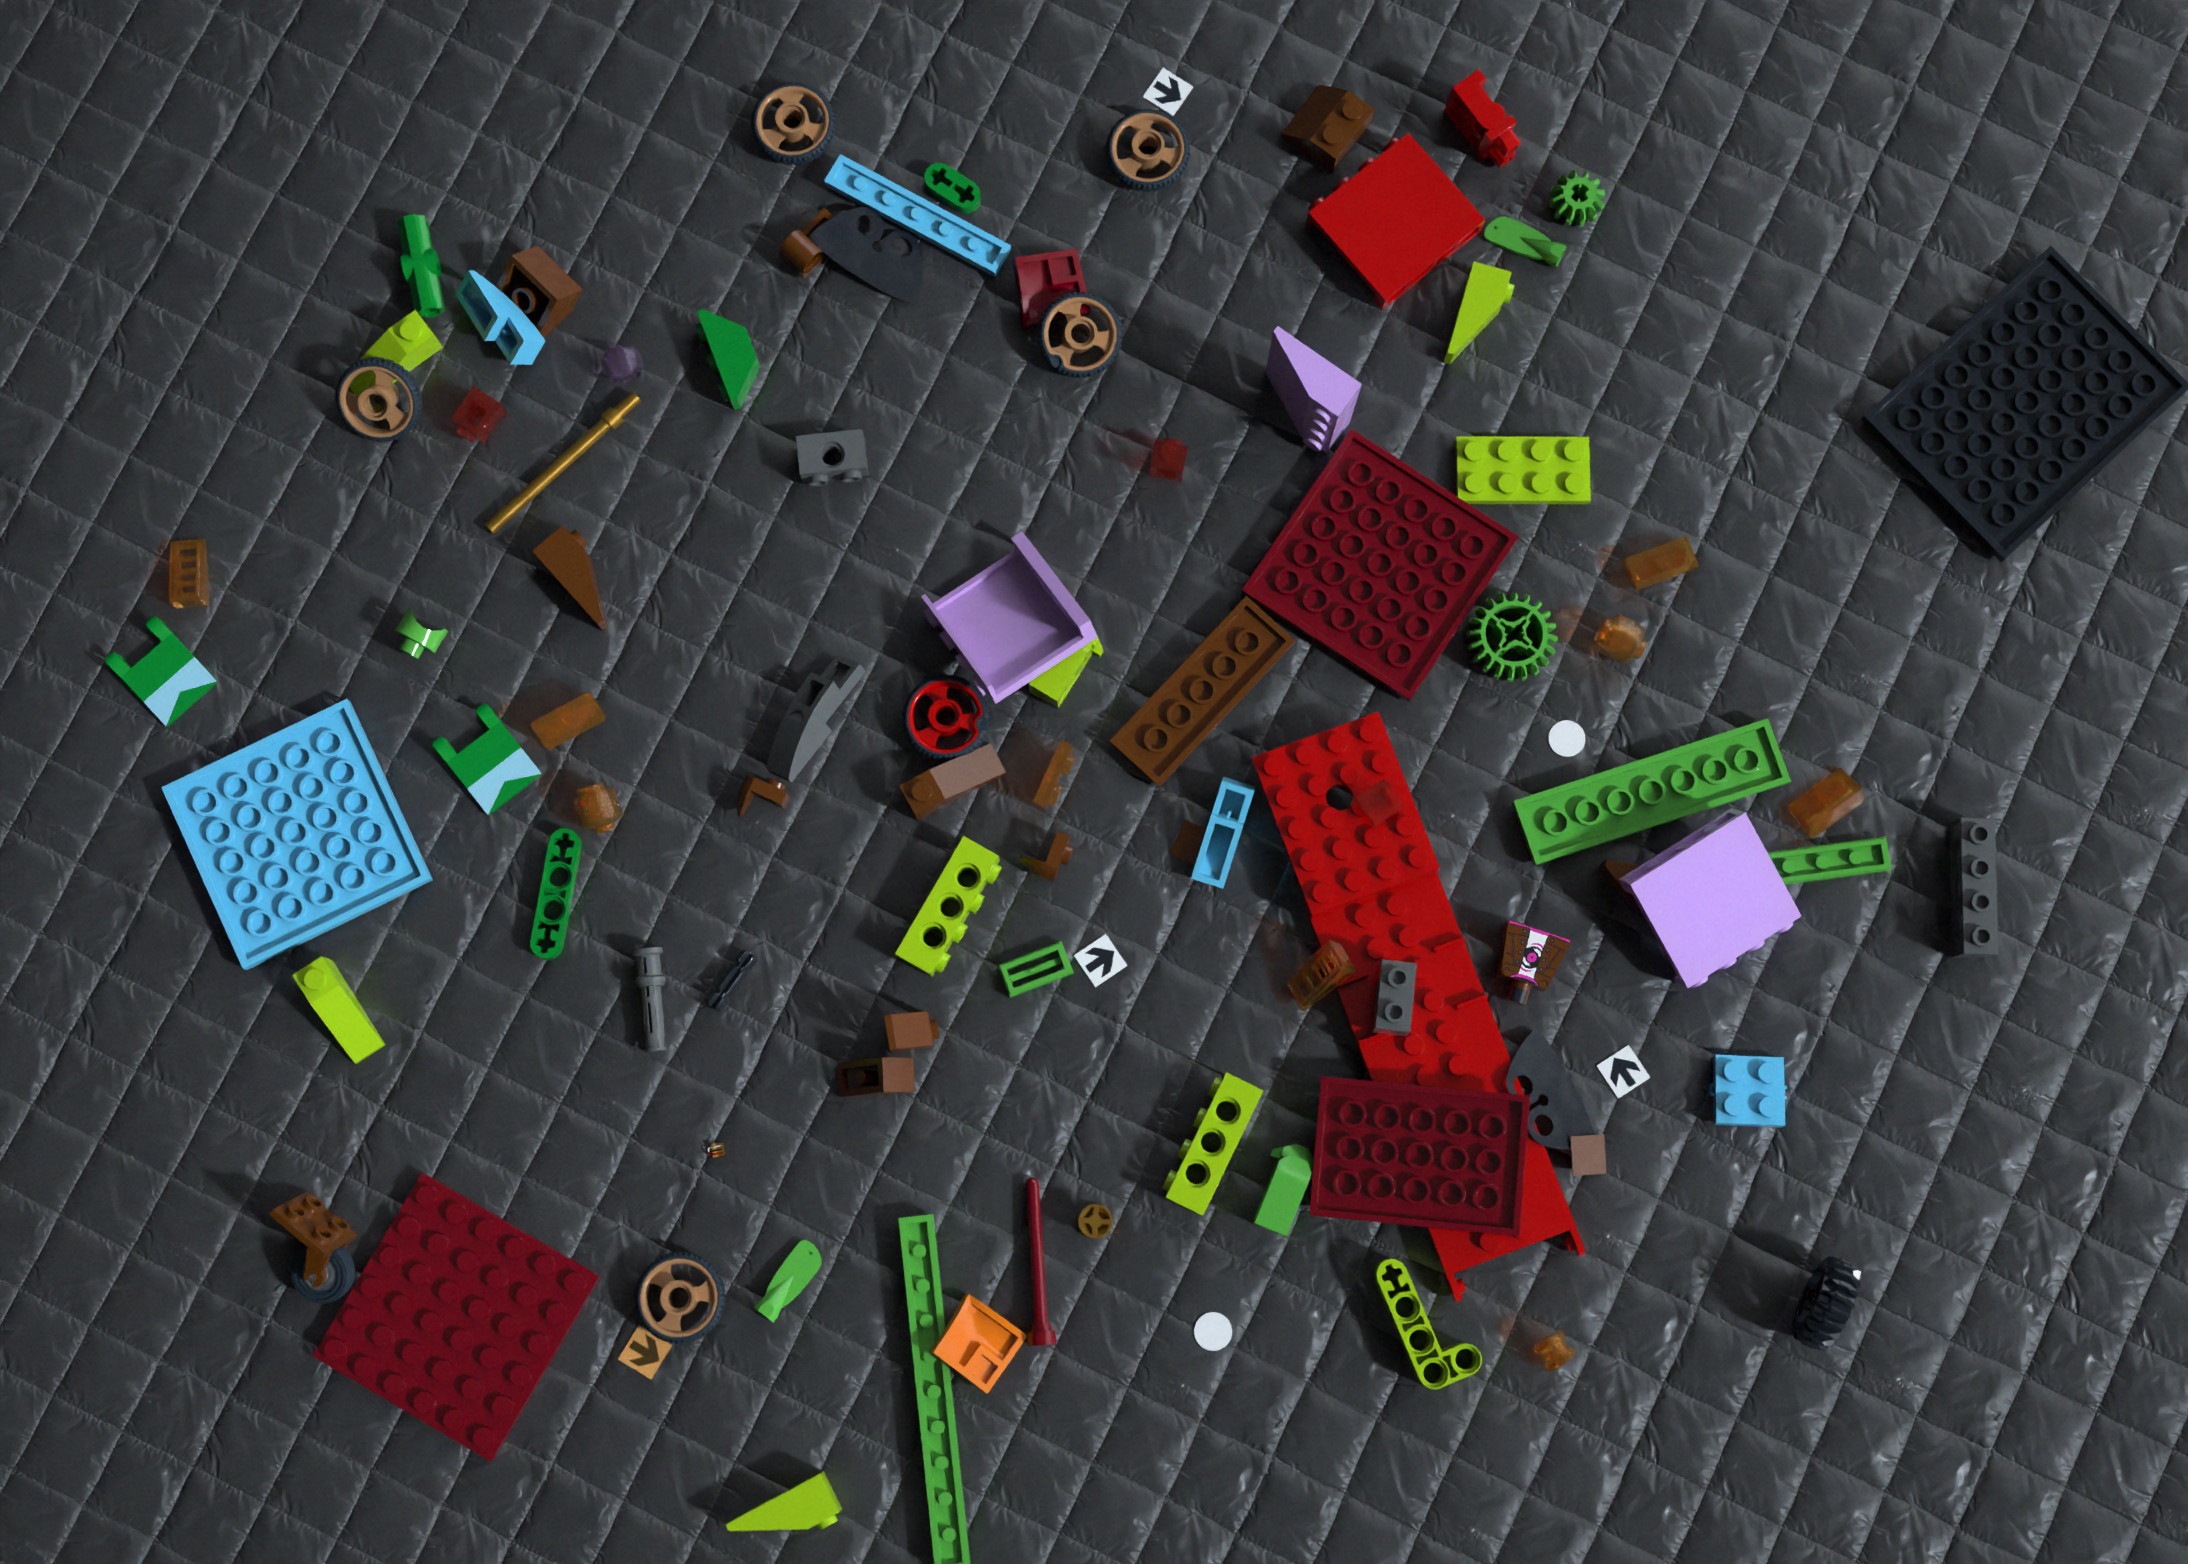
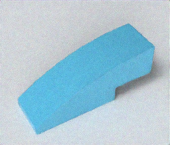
(499, 319)
(1223, 832)

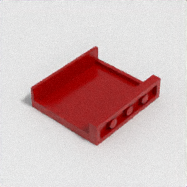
(1396, 219)

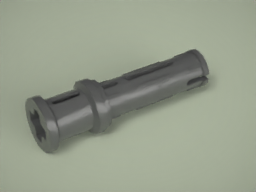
(650, 982)

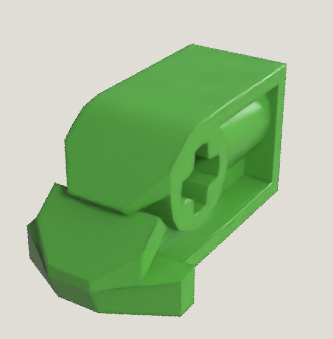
(1285, 1188)

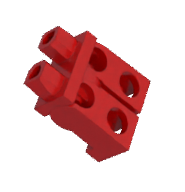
(1482, 120)

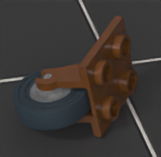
(323, 1267)

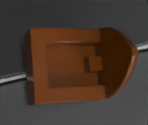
(770, 791)
(1059, 854)

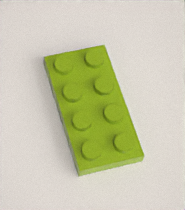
(1523, 470)

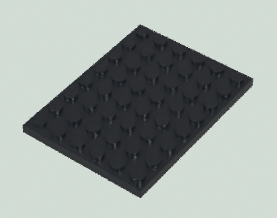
(2025, 403)

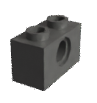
(814, 449)
(1394, 997)

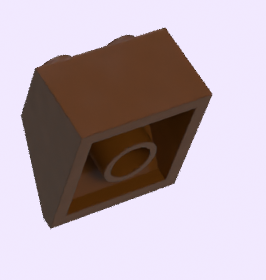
(1329, 125)
(539, 288)

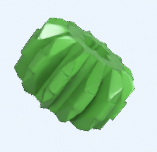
(1573, 210)

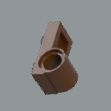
(800, 251)

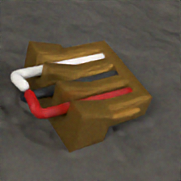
(717, 1150)

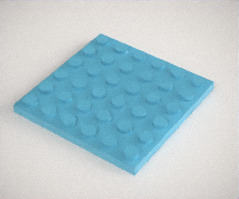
(296, 834)

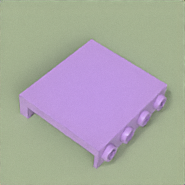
(1010, 621)
(1712, 897)

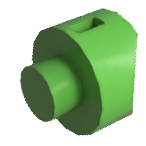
(417, 637)

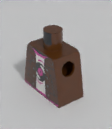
(1528, 959)

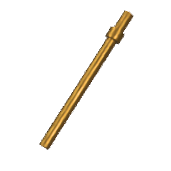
(610, 419)

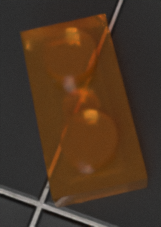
(1660, 563)
(1049, 789)

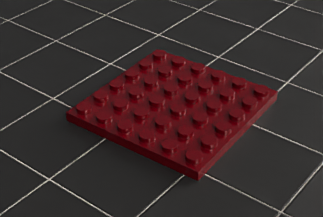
(1379, 565)
(457, 1316)

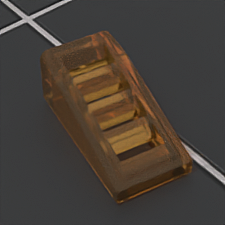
(201, 594)
(1343, 969)

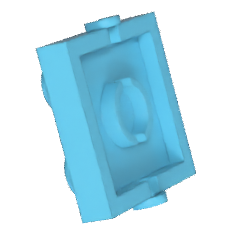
(1748, 1091)

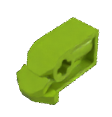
(1057, 681)

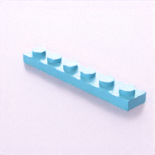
(917, 215)

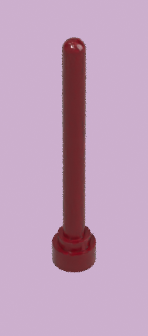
(1041, 1331)

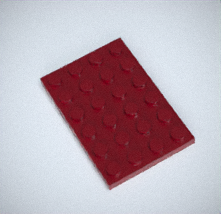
(1420, 1156)

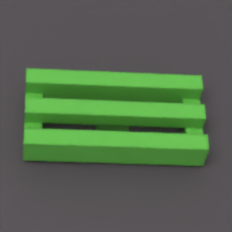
(1063, 959)

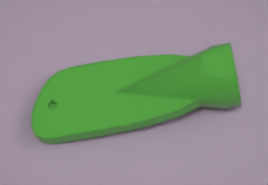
(1523, 240)
(790, 1279)

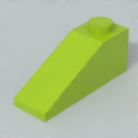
(1481, 301)
(405, 342)
(339, 1008)
(795, 1509)

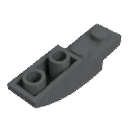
(805, 720)

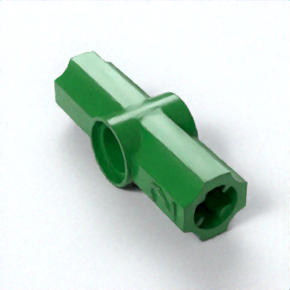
(421, 265)

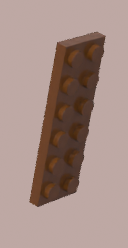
(1202, 691)

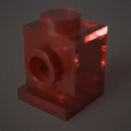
(473, 406)
(1168, 459)

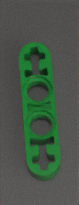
(561, 894)

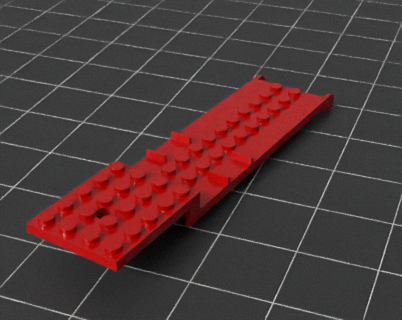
(1385, 901)

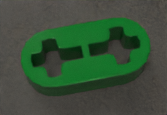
(956, 182)

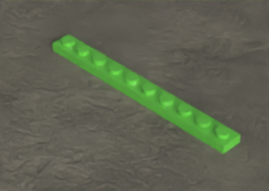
(934, 1391)

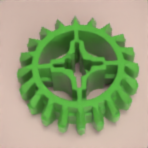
(1520, 645)

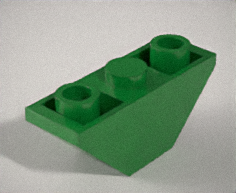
(730, 355)

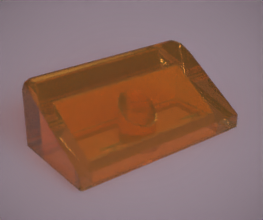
(568, 721)
(1826, 802)

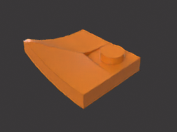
(978, 1343)

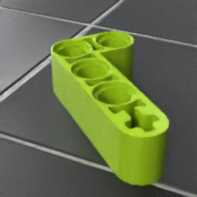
(1418, 1320)

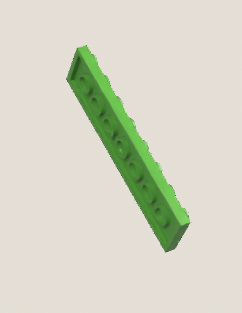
(1651, 792)

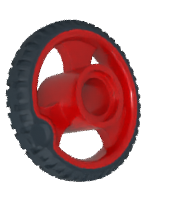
(936, 689)

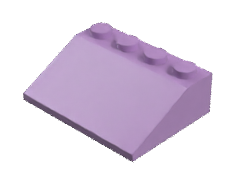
(1311, 390)

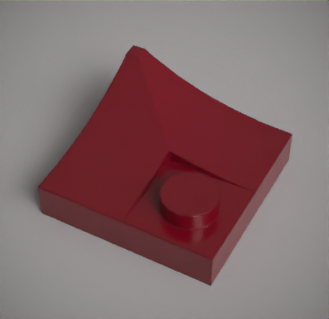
(1045, 278)

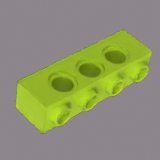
(966, 857)
(1244, 1099)

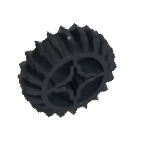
(1826, 1303)

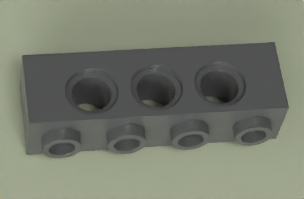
(1973, 888)

